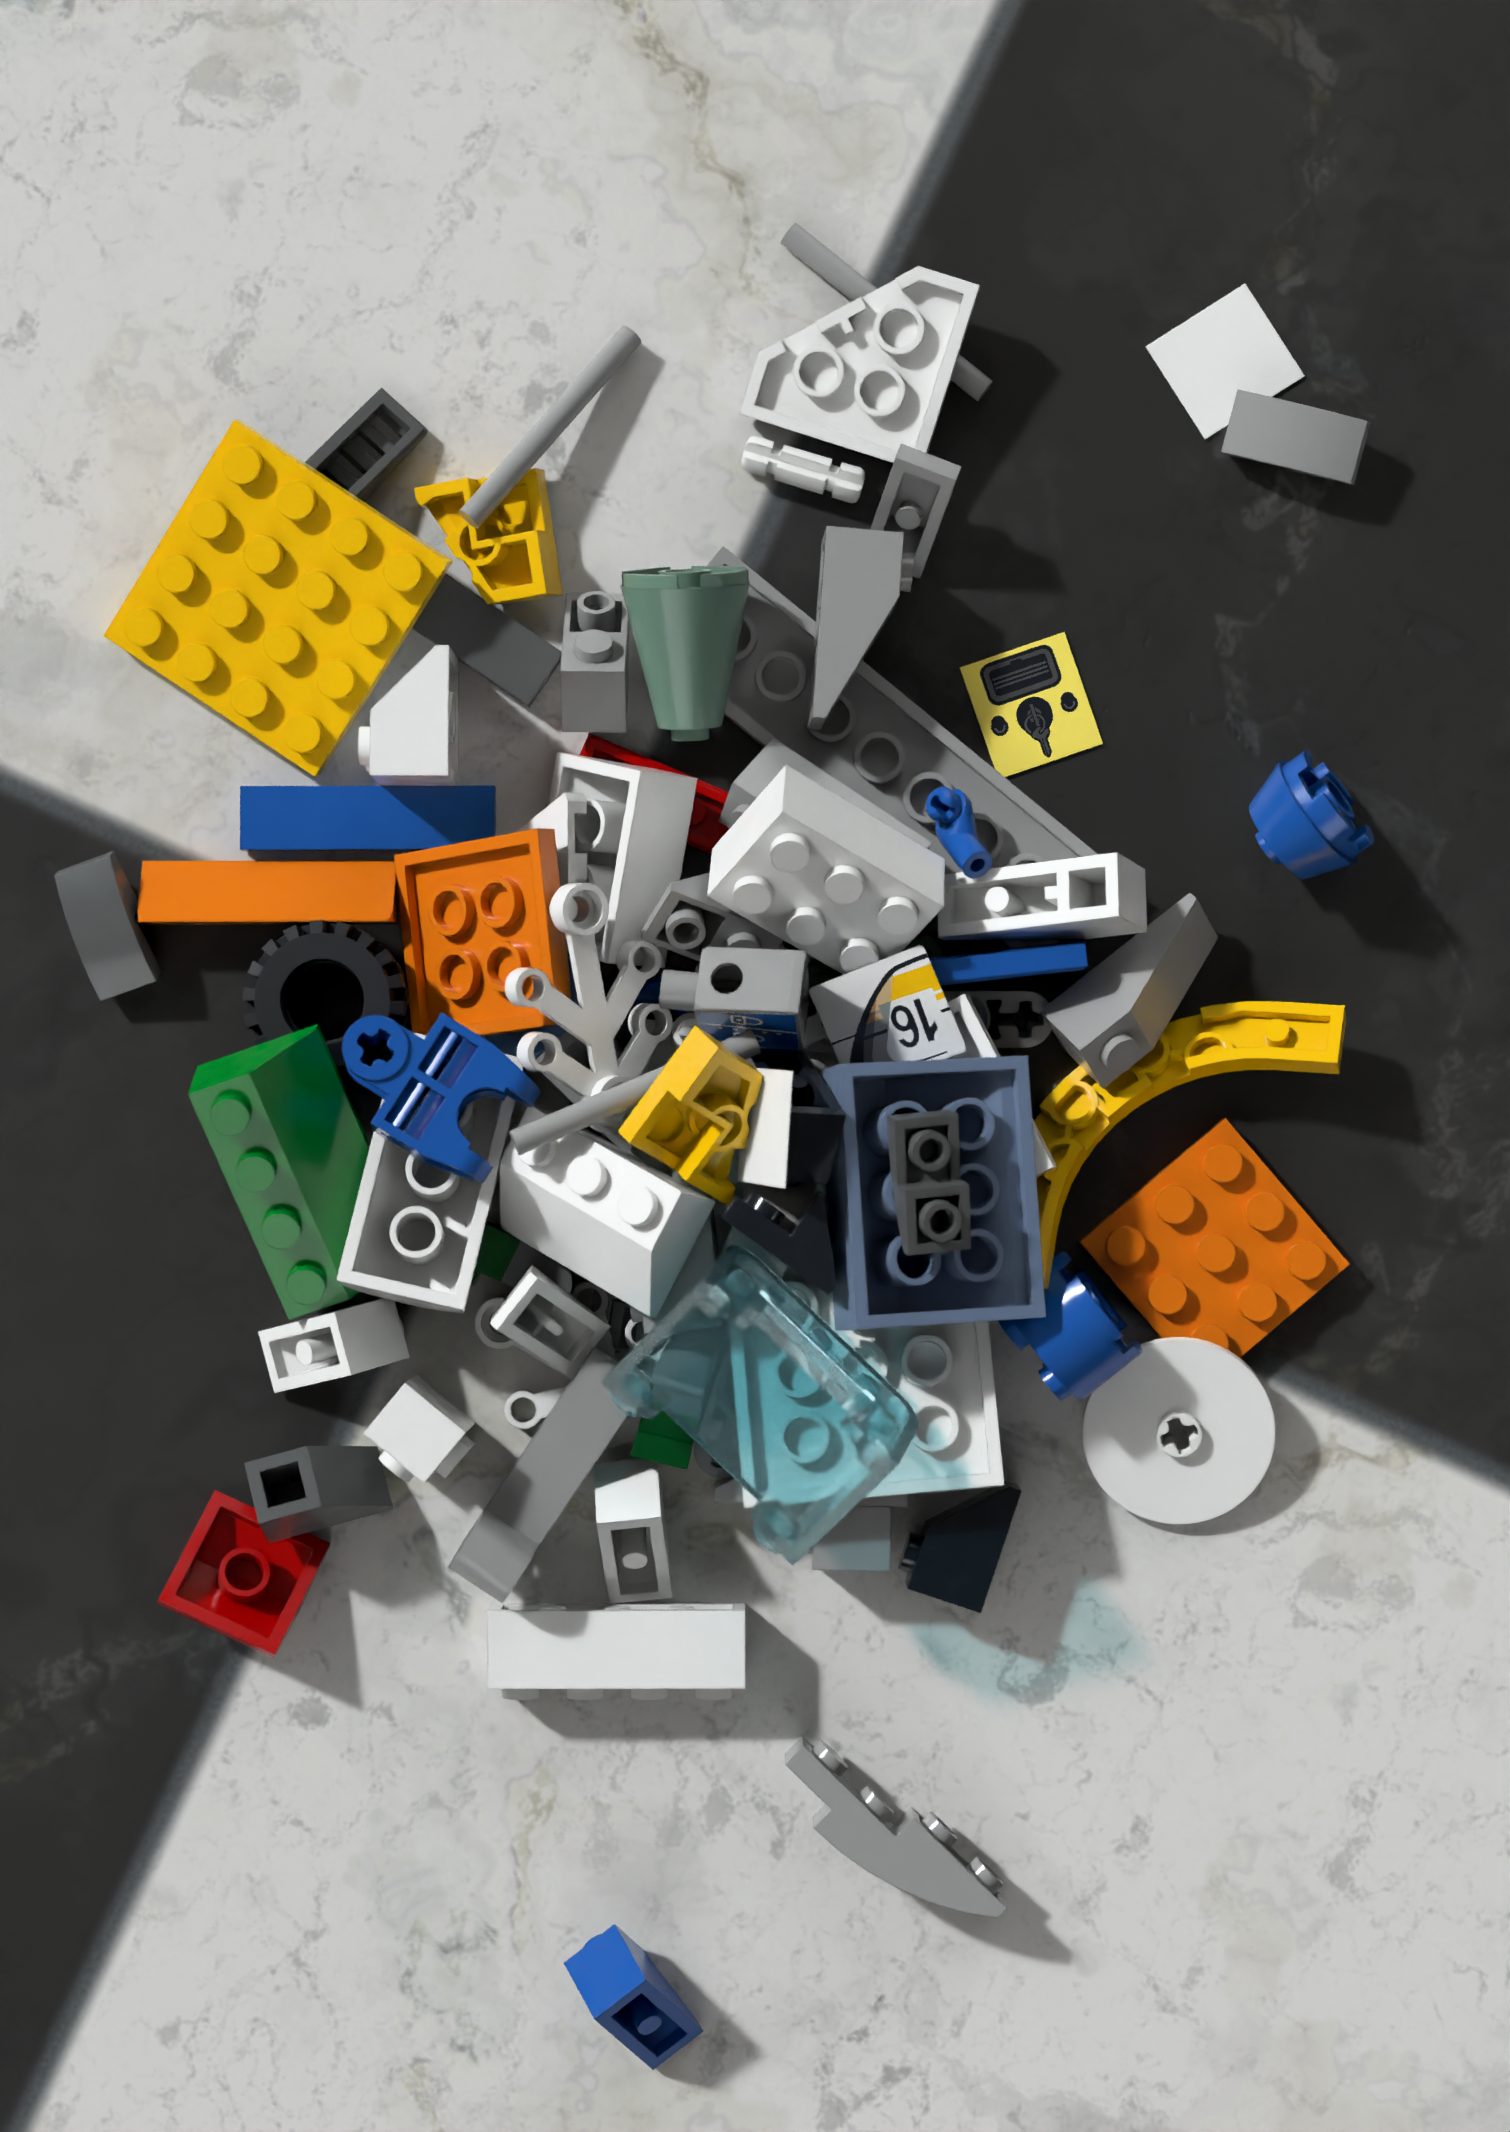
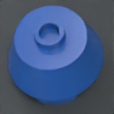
(1307, 819)

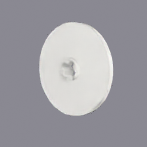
(1224, 1450)

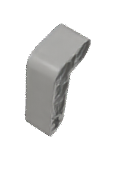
(541, 1482)

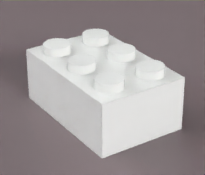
(825, 875)

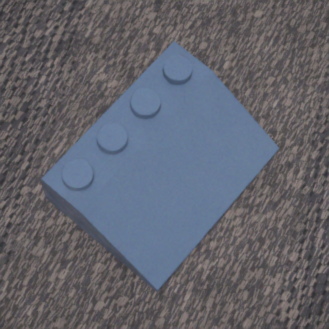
(997, 1158)

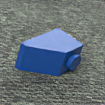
(631, 1997)

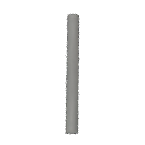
(855, 286)
(550, 426)
(606, 1103)

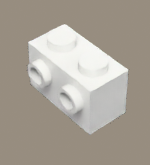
(420, 1432)

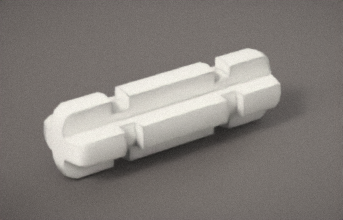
(803, 469)

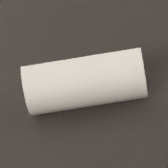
(419, 1225)

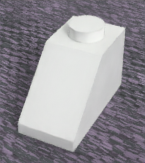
(334, 1344)
(632, 1530)

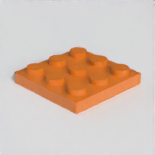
(472, 920)
(1214, 1246)

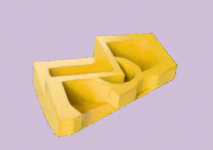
(513, 548)
(697, 1113)

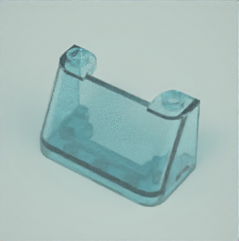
(768, 1399)

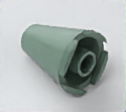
(687, 641)

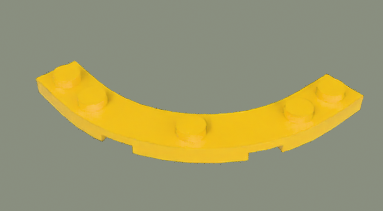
(1193, 1047)

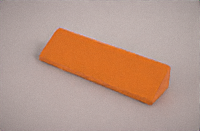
(267, 892)

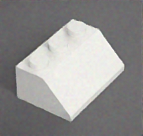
(631, 839)
(601, 1214)

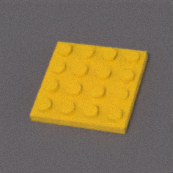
(277, 597)

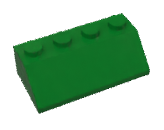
(288, 1158)

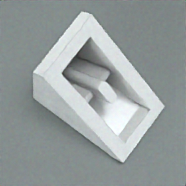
(549, 1321)

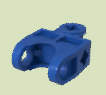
(472, 1073)

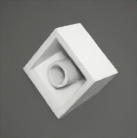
(416, 726)

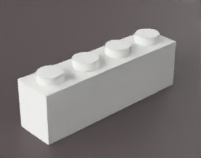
(616, 1648)

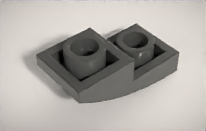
(104, 927)
(927, 1184)

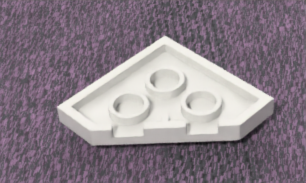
(869, 369)

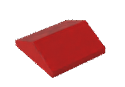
(239, 1579)

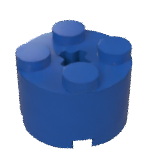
(1077, 1336)

